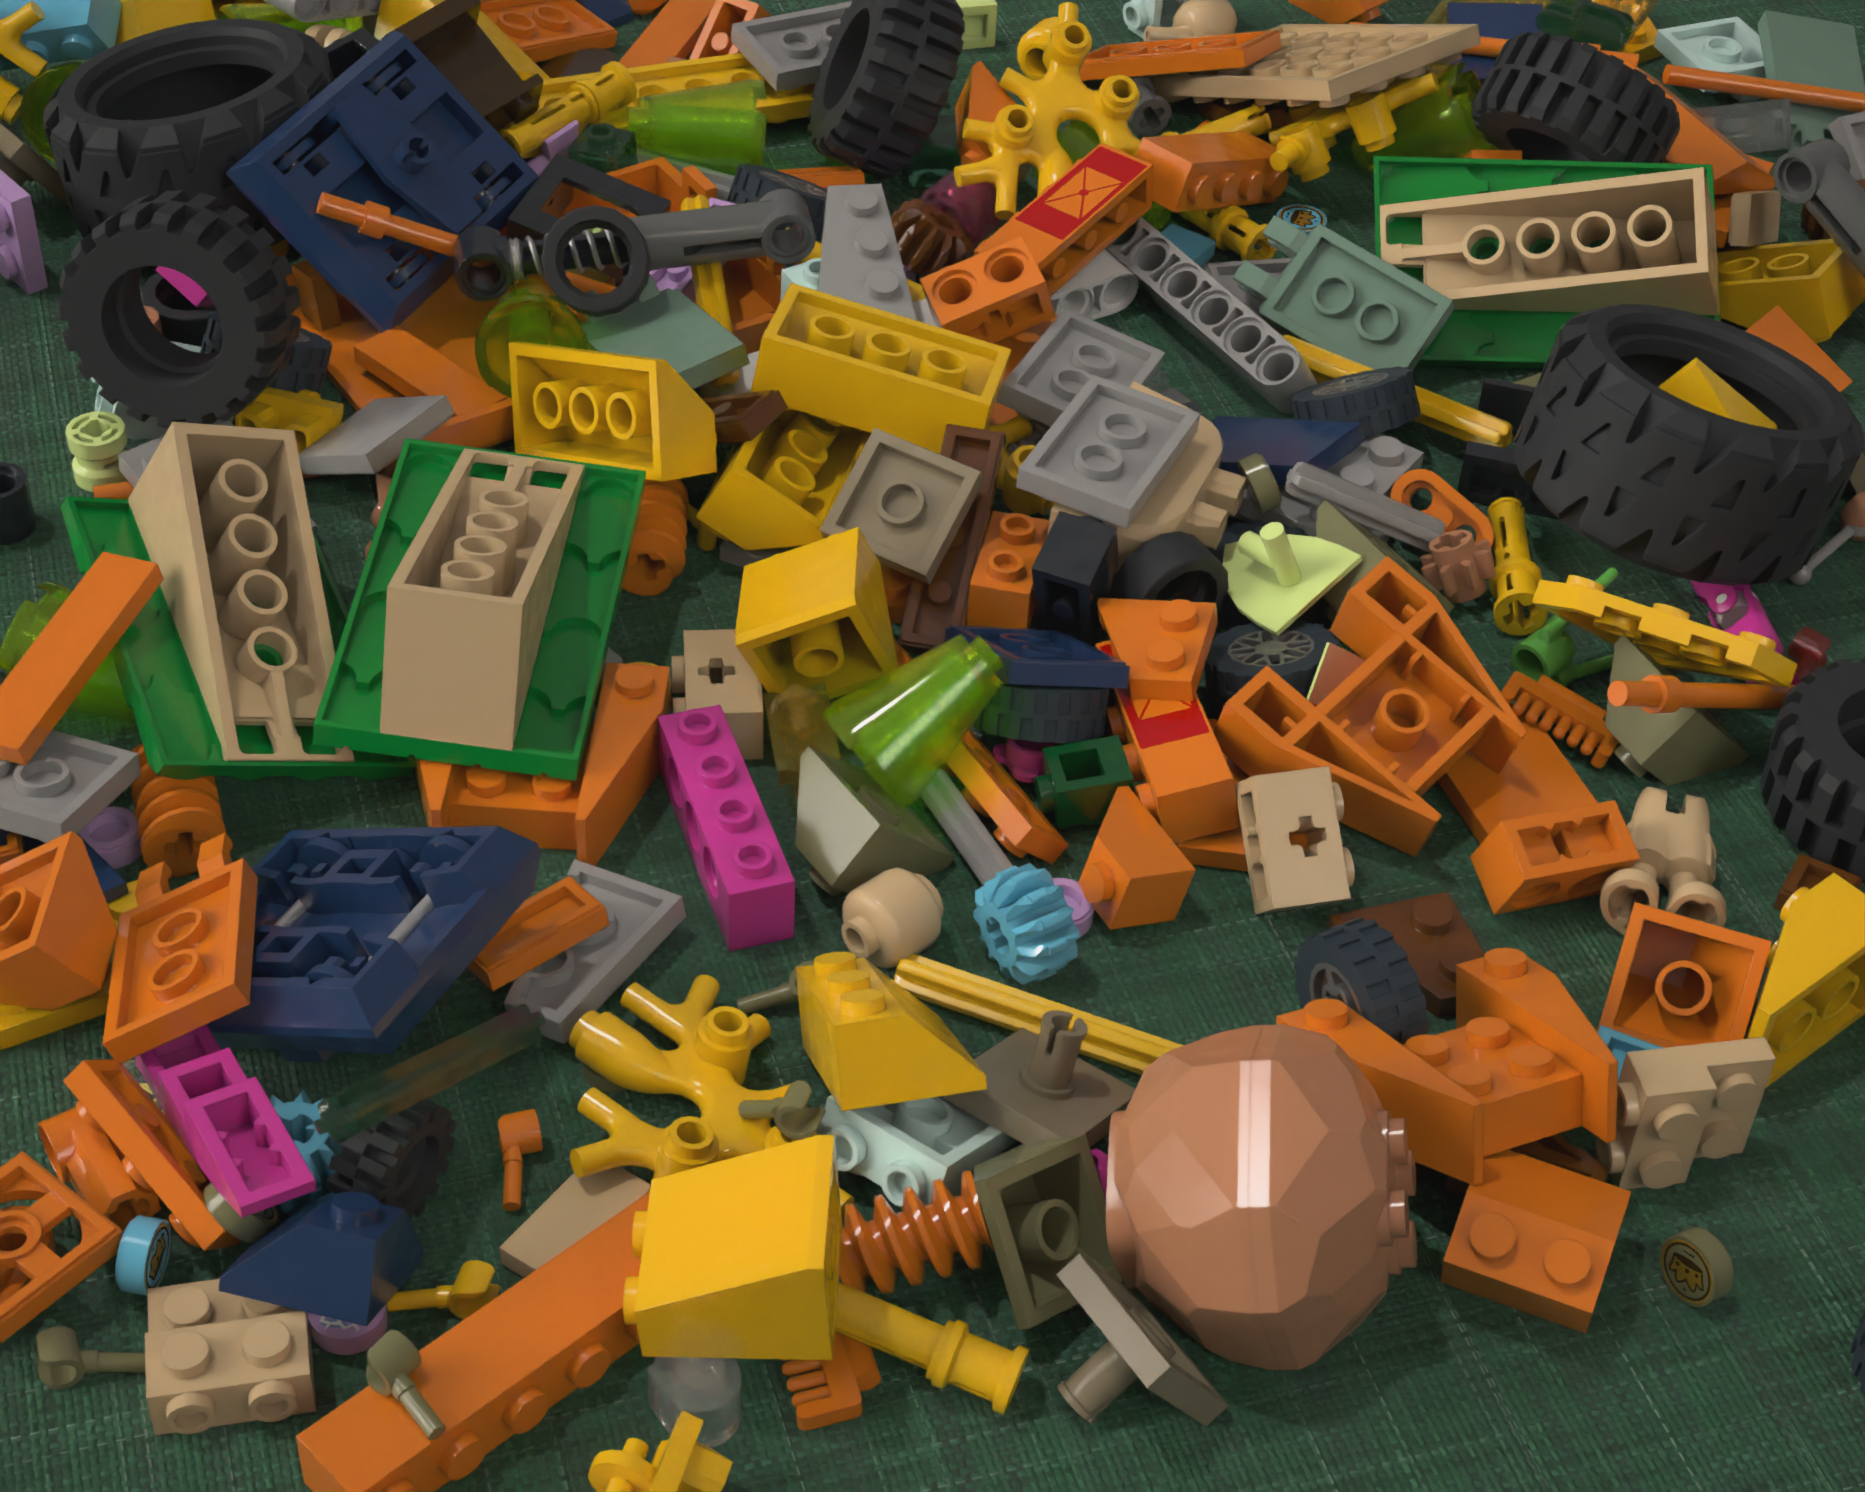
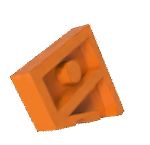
(1161, 643)

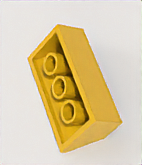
(877, 368)
(609, 411)
(781, 482)

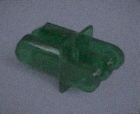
(1587, 23)

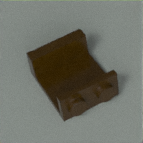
(472, 63)

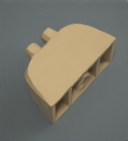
(1189, 499)

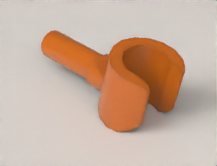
(517, 1136)

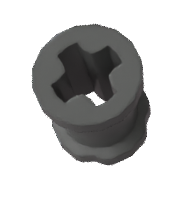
(1155, 105)

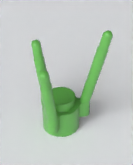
(1552, 649)

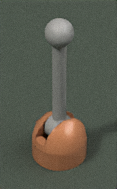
(1852, 527)

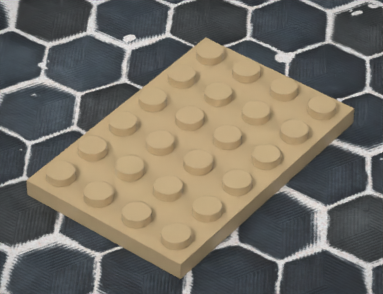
(1325, 64)

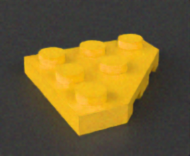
(1665, 633)

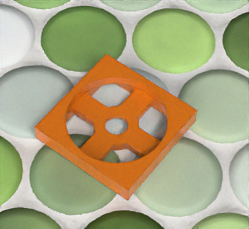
(50, 1275)

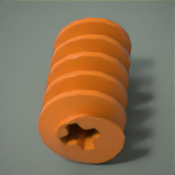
(659, 538)
(174, 817)
(913, 1236)

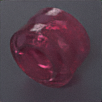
(969, 205)

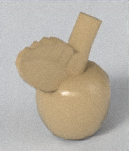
(1197, 19)

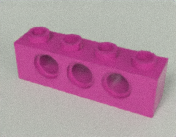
(726, 828)

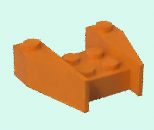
(1390, 721)
(558, 812)
(1503, 1078)

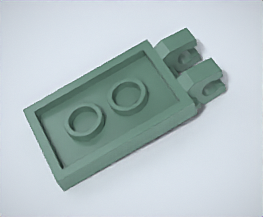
(1815, 55)
(1345, 298)
(671, 329)

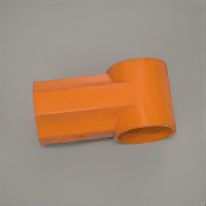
(94, 1168)

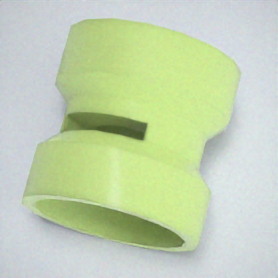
(96, 443)

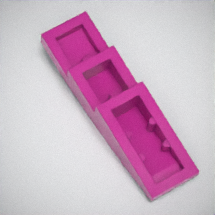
(226, 1122)

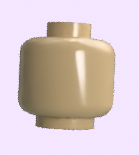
(891, 917)

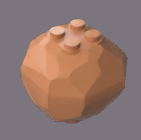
(1260, 1194)

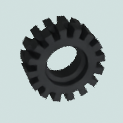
(397, 1158)

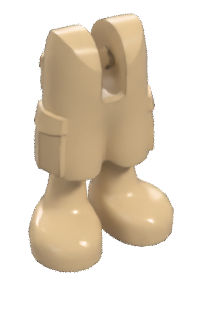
(1673, 853)

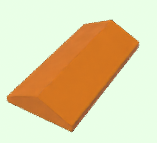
(1703, 144)

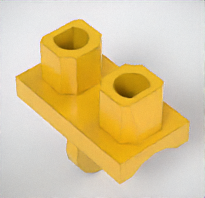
(287, 410)
(677, 1466)

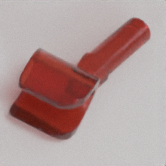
(1809, 651)

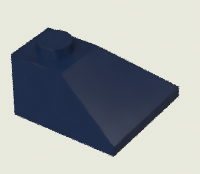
(330, 1258)

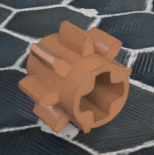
(1458, 565)

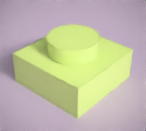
(980, 23)

